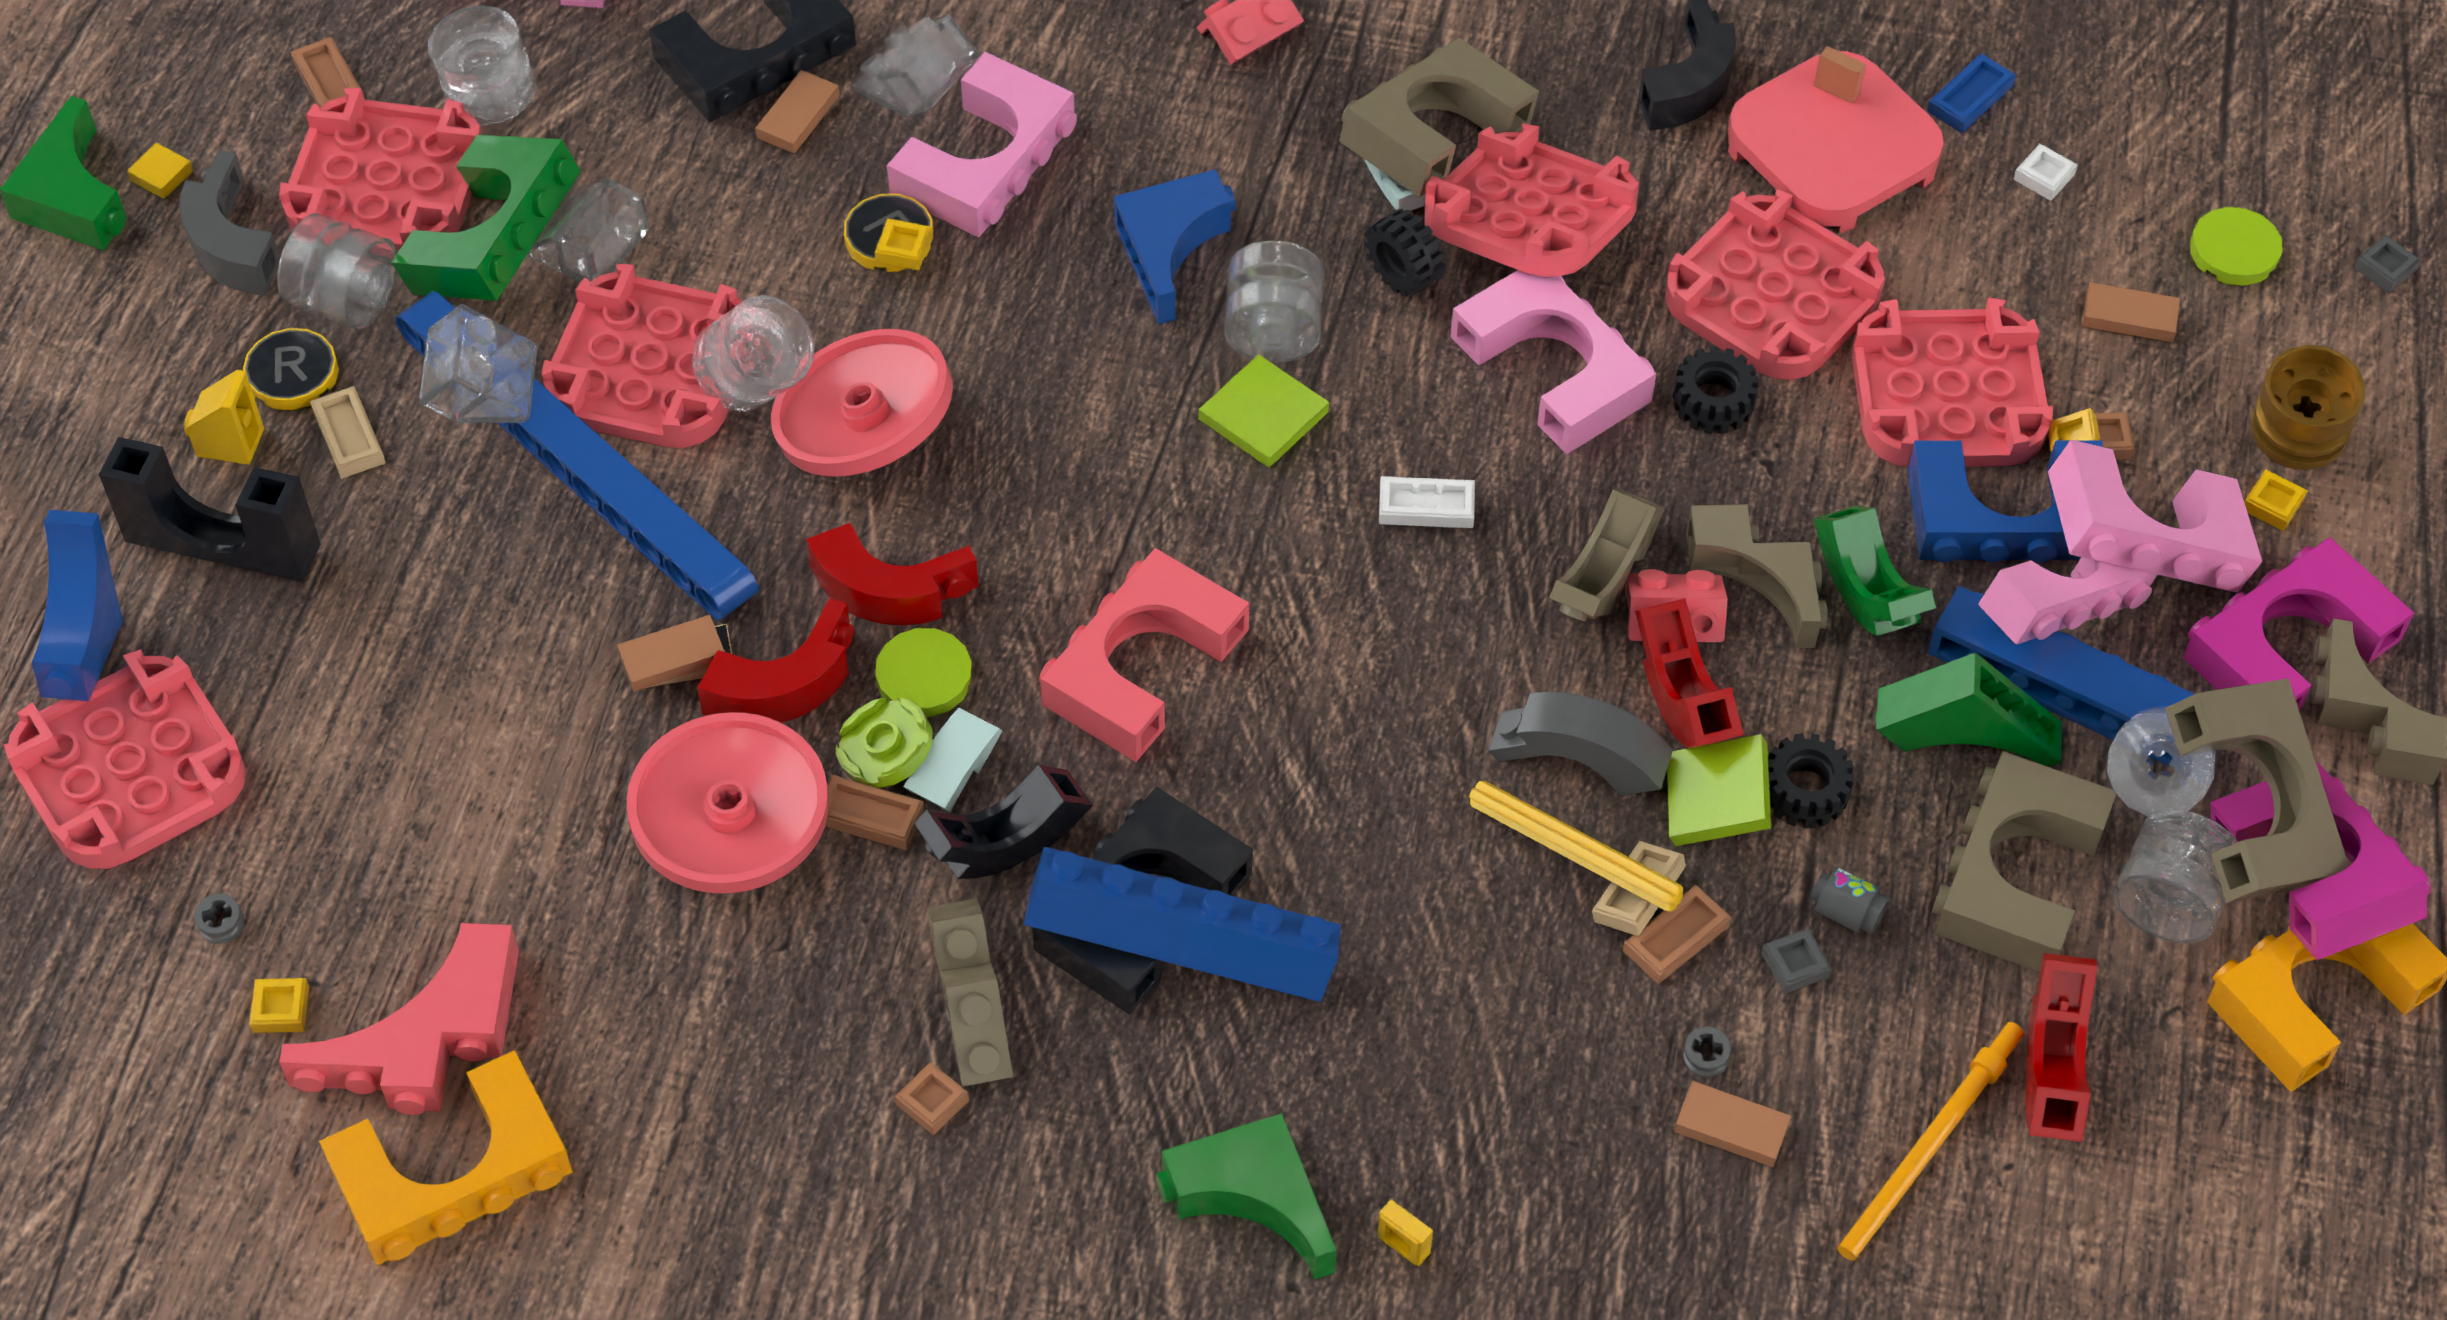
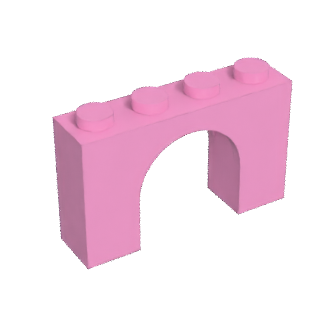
(977, 190)
(1545, 307)
(2105, 525)

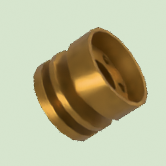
(2307, 407)

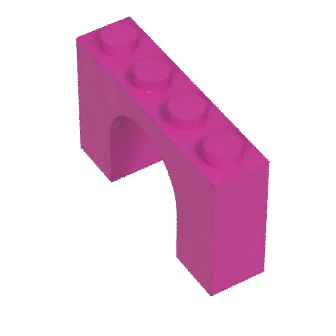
(2316, 585)
(2355, 905)

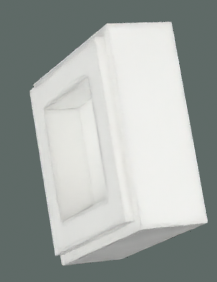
(2045, 172)

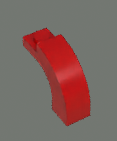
(884, 590)
(1680, 684)
(787, 685)
(2056, 1048)

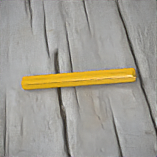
(1576, 846)

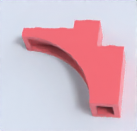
(409, 1051)

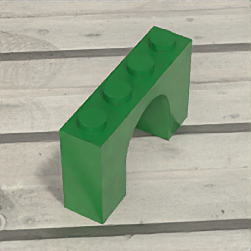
(482, 260)

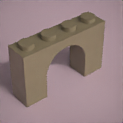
(1450, 79)
(2269, 731)
(2018, 801)

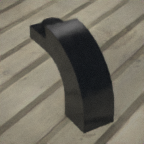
(1694, 86)
(1010, 830)

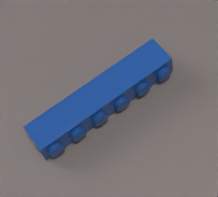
(2057, 671)
(1182, 924)

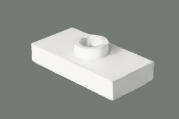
(1426, 502)

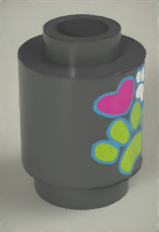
(1849, 901)

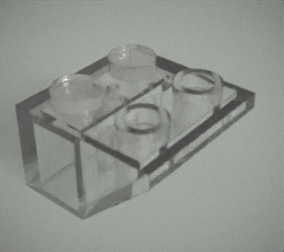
(917, 66)
(592, 230)
(477, 370)

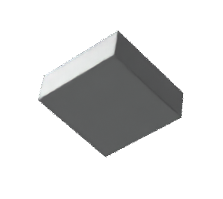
(2387, 264)
(1796, 961)

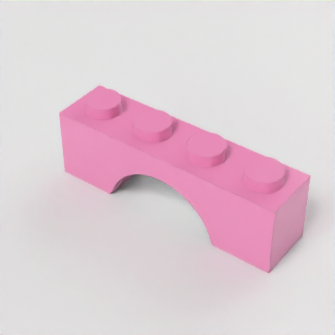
(2037, 602)

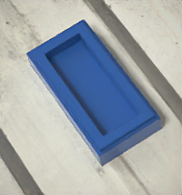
(1971, 93)

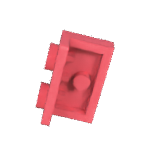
(1248, 24)
(1703, 594)

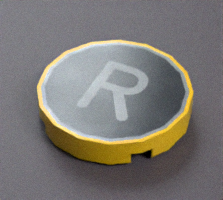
(867, 221)
(291, 368)

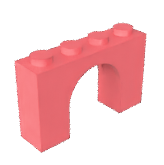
(1154, 598)

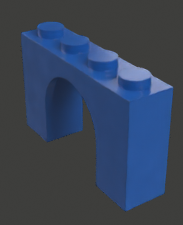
(1959, 527)

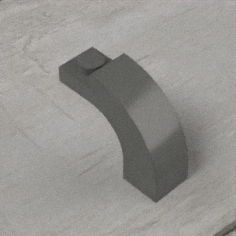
(227, 252)
(1587, 731)

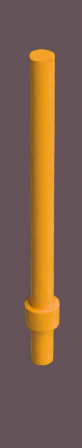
(1985, 1070)

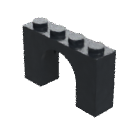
(727, 78)
(152, 510)
(1155, 839)

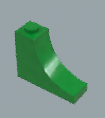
(55, 189)
(1967, 705)
(1250, 1176)

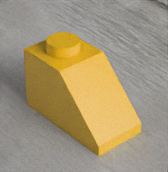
(225, 421)

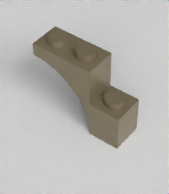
(1602, 568)
(1783, 572)
(2402, 738)
(970, 992)

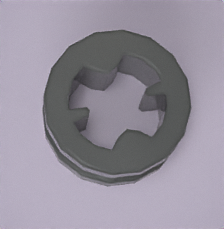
(230, 926)
(1719, 1044)

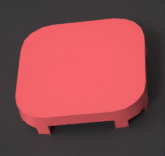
(1834, 152)
(382, 166)
(1531, 203)
(1774, 286)
(631, 359)
(1951, 380)
(126, 763)

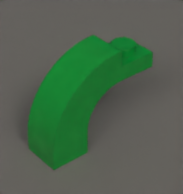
(1865, 574)

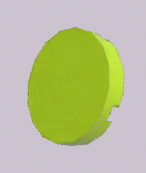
(2236, 245)
(926, 669)
(884, 742)

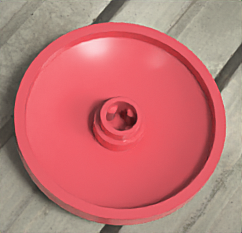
(863, 403)
(728, 802)

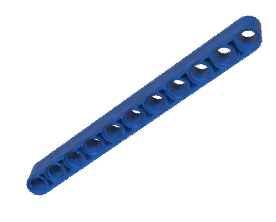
(613, 488)

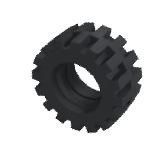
(1404, 252)
(1716, 369)
(1814, 757)

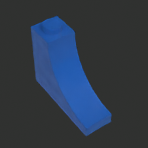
(1165, 225)
(80, 608)

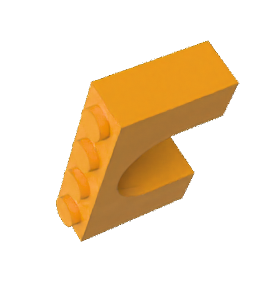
(2280, 1029)
(403, 1214)

